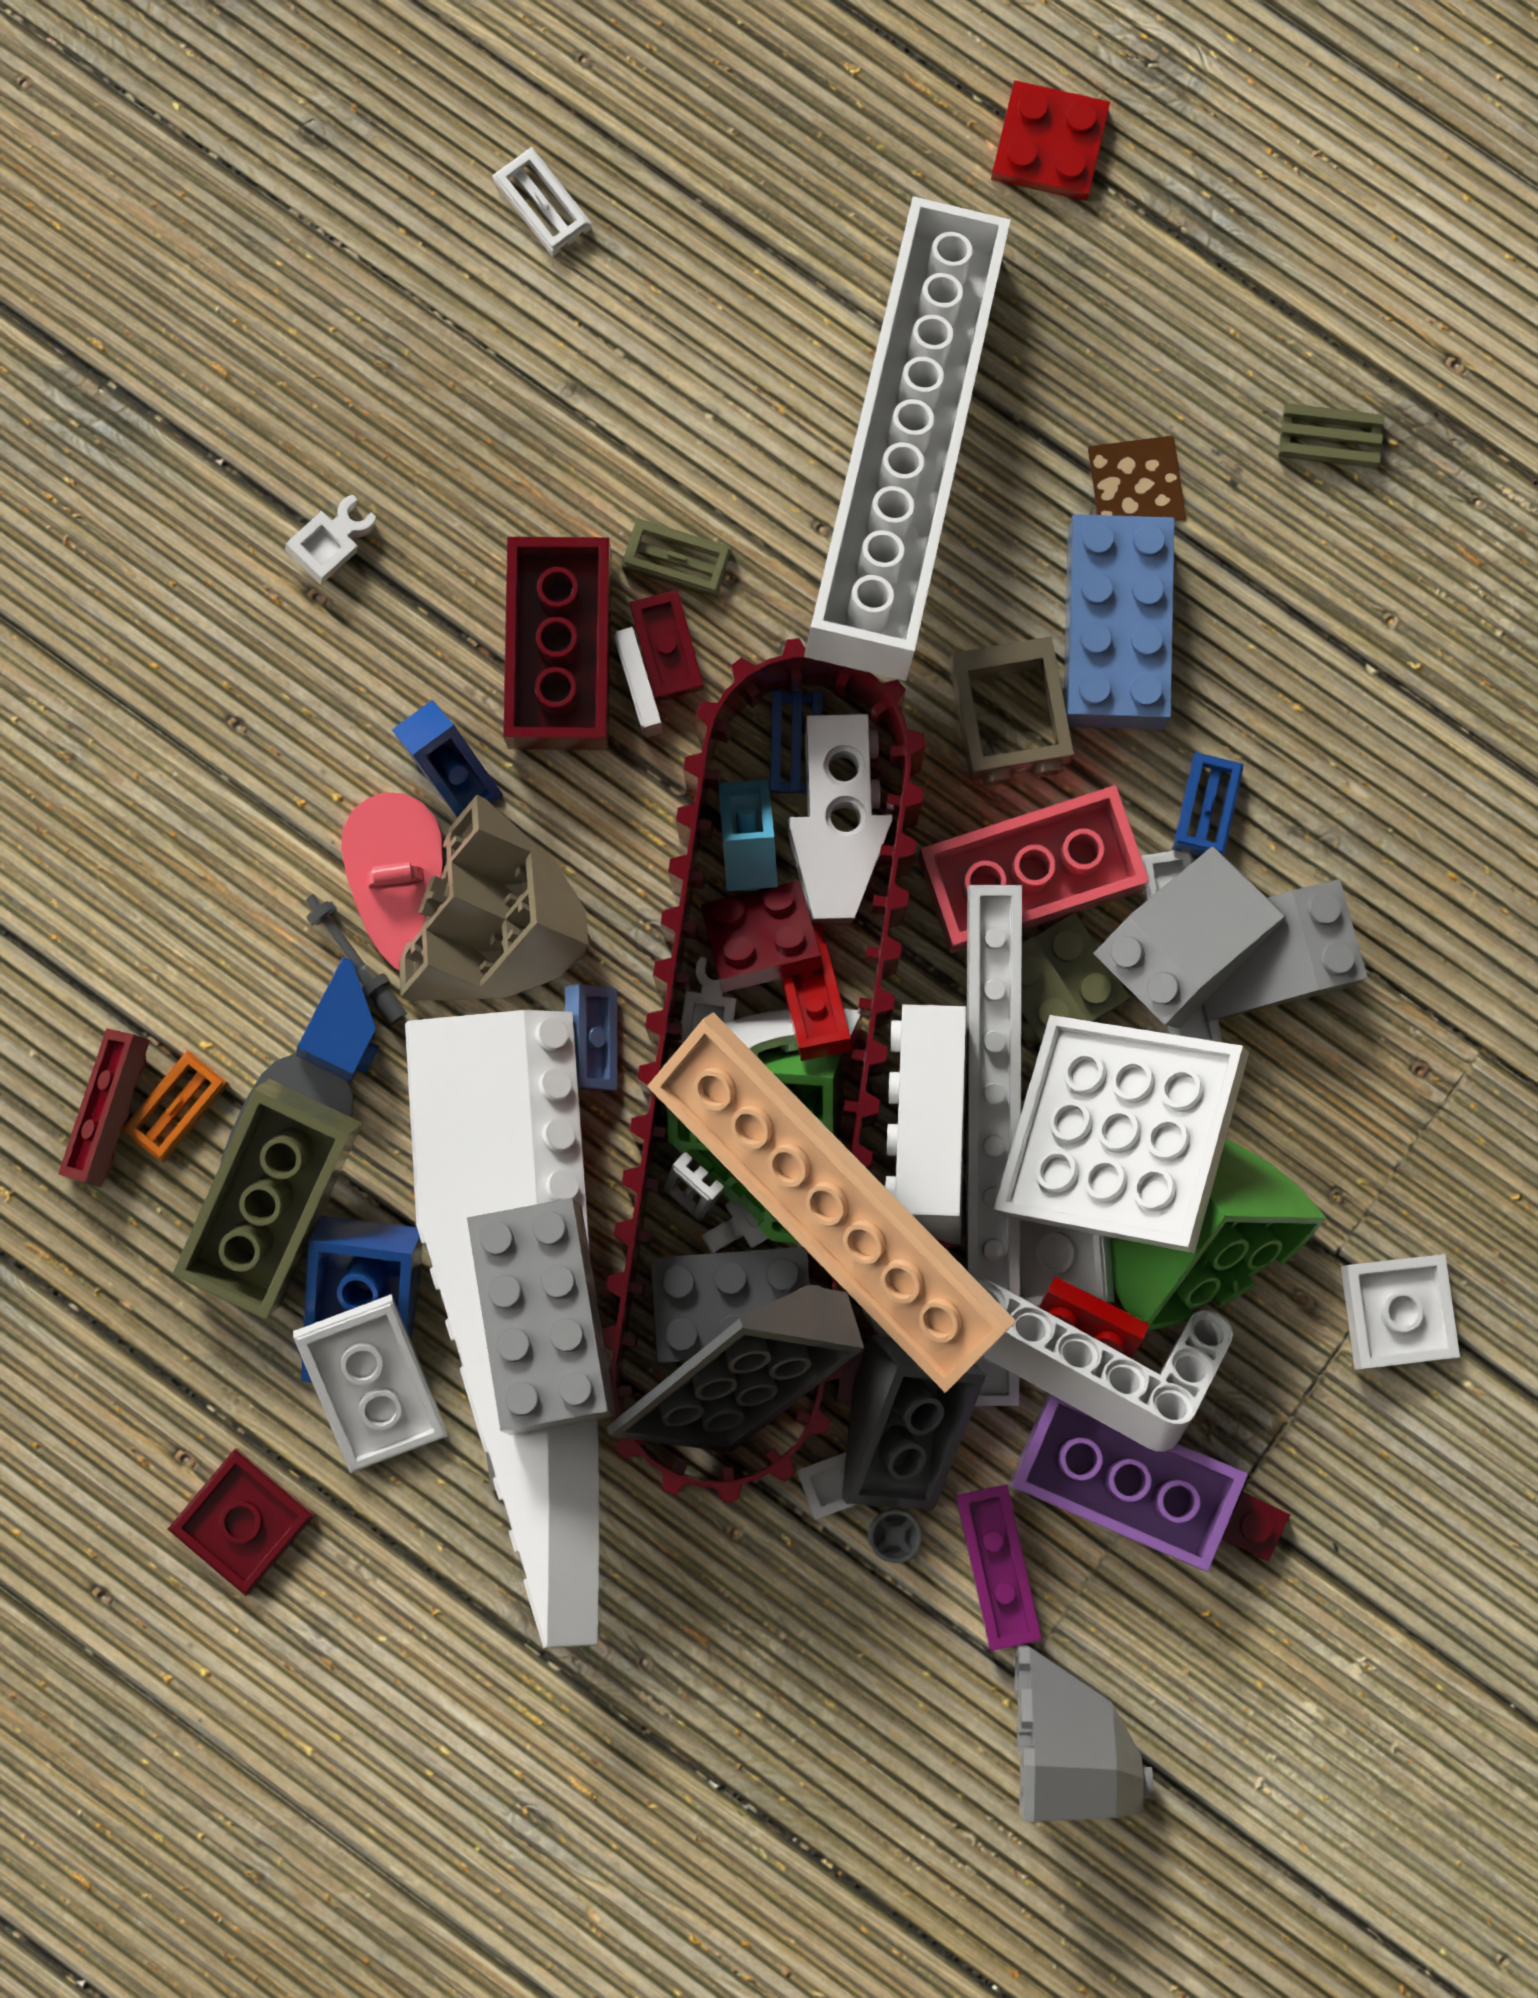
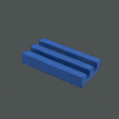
(795, 698)
(1199, 843)

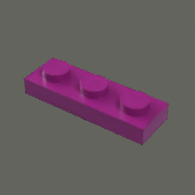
(998, 1567)

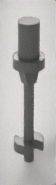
(374, 986)

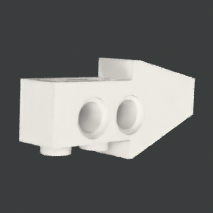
(831, 862)

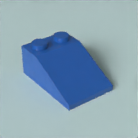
(360, 1263)

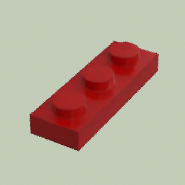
(817, 1008)

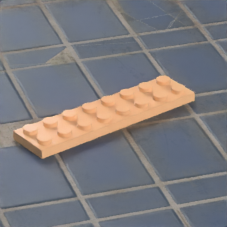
(830, 1203)

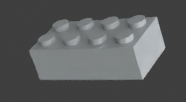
(541, 1317)

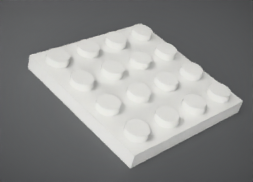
(1122, 1132)

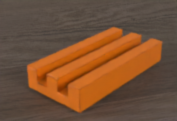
(148, 1140)

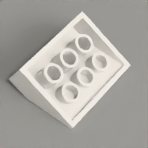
(929, 1116)

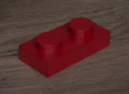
(666, 645)

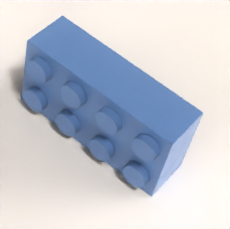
(1119, 621)

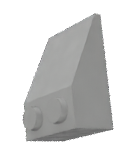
(1190, 937)
(1300, 959)

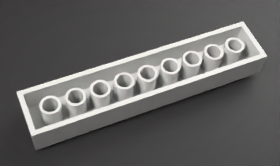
(908, 440)

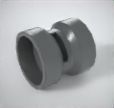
(900, 1540)

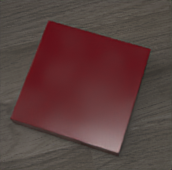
(241, 1522)

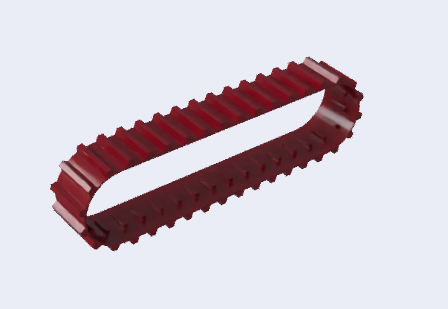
(713, 721)

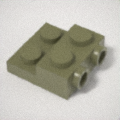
(1064, 979)

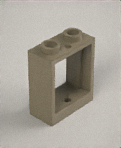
(1000, 661)

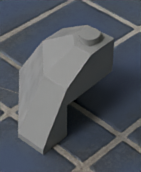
(1072, 1748)

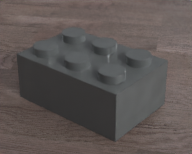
(709, 1292)

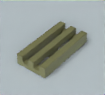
(1334, 417)
(672, 576)

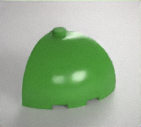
(1248, 1224)

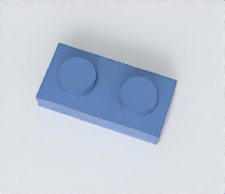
(594, 1035)

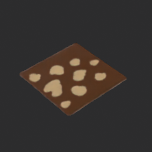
(1137, 478)

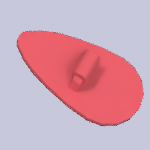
(388, 859)

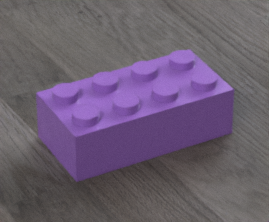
(1157, 1498)

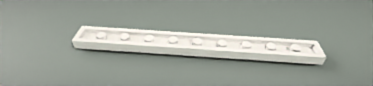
(993, 1099)

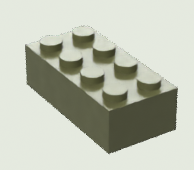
(267, 1198)

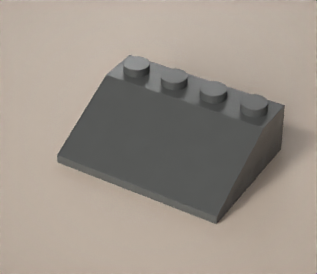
(748, 1373)

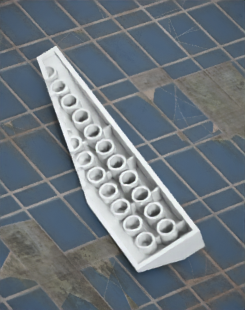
(490, 1136)

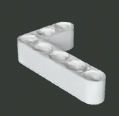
(1106, 1383)

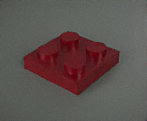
(761, 936)

